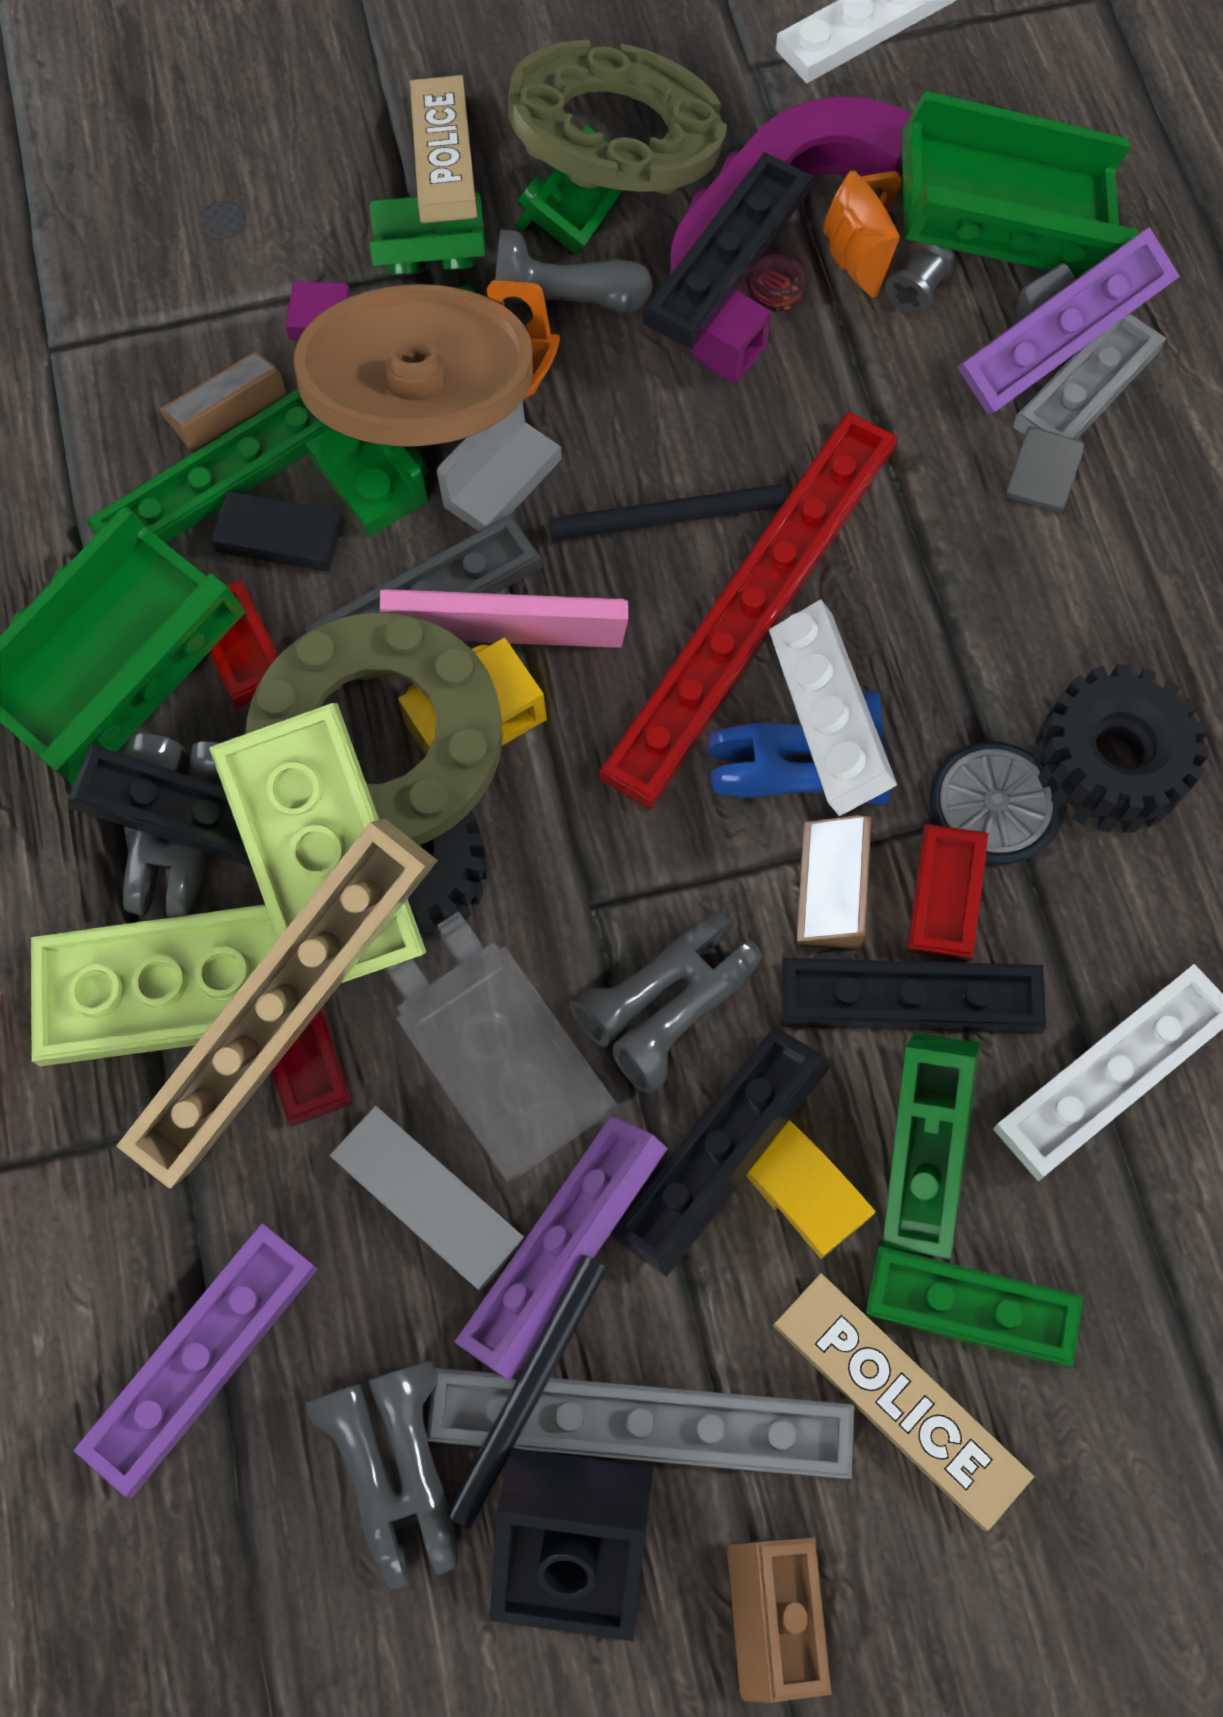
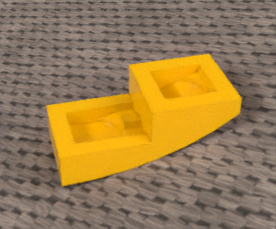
(809, 1190)

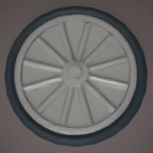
(998, 793)

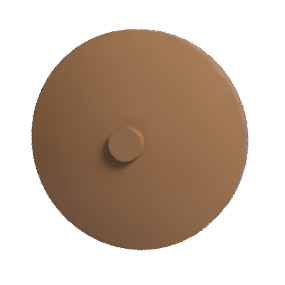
(413, 365)

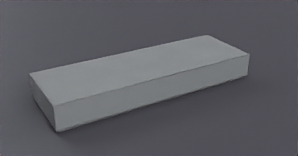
(1091, 379)
(428, 1198)

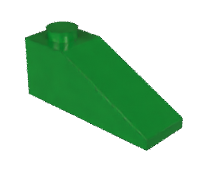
(930, 1144)

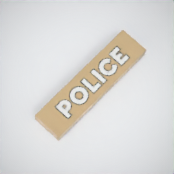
(442, 150)
(904, 1402)

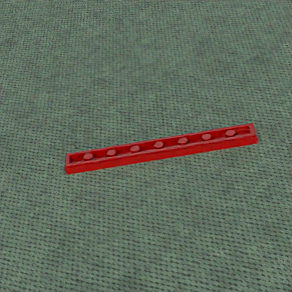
(746, 611)

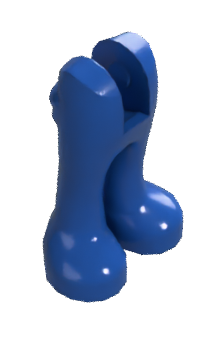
(770, 771)

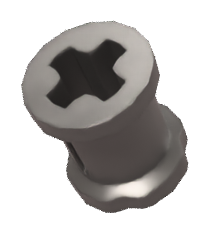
(913, 284)

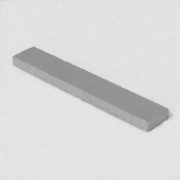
(652, 1424)

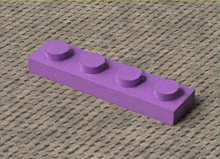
(1068, 321)
(571, 1226)
(195, 1361)

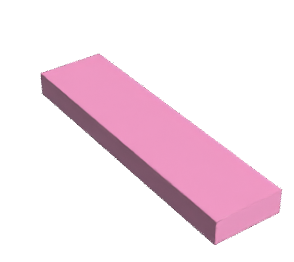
(516, 617)

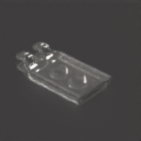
(499, 1052)

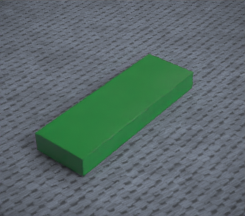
(974, 1307)

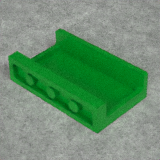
(1010, 185)
(107, 643)

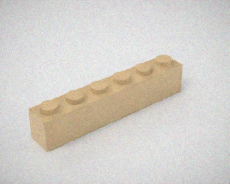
(277, 1002)

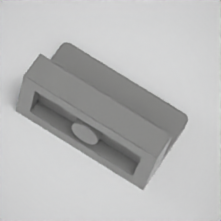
(496, 470)

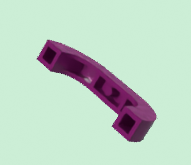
(817, 138)

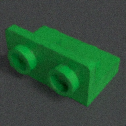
(565, 208)
(371, 478)

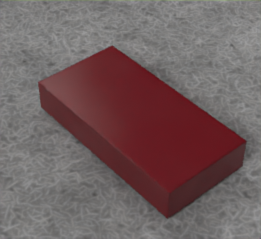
(311, 1075)

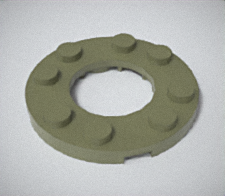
(568, 69)
(441, 666)

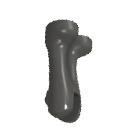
(607, 283)
(152, 852)
(645, 1048)
(422, 1498)

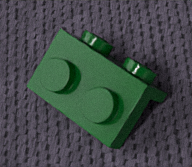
(404, 241)

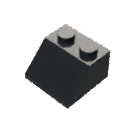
(570, 1544)

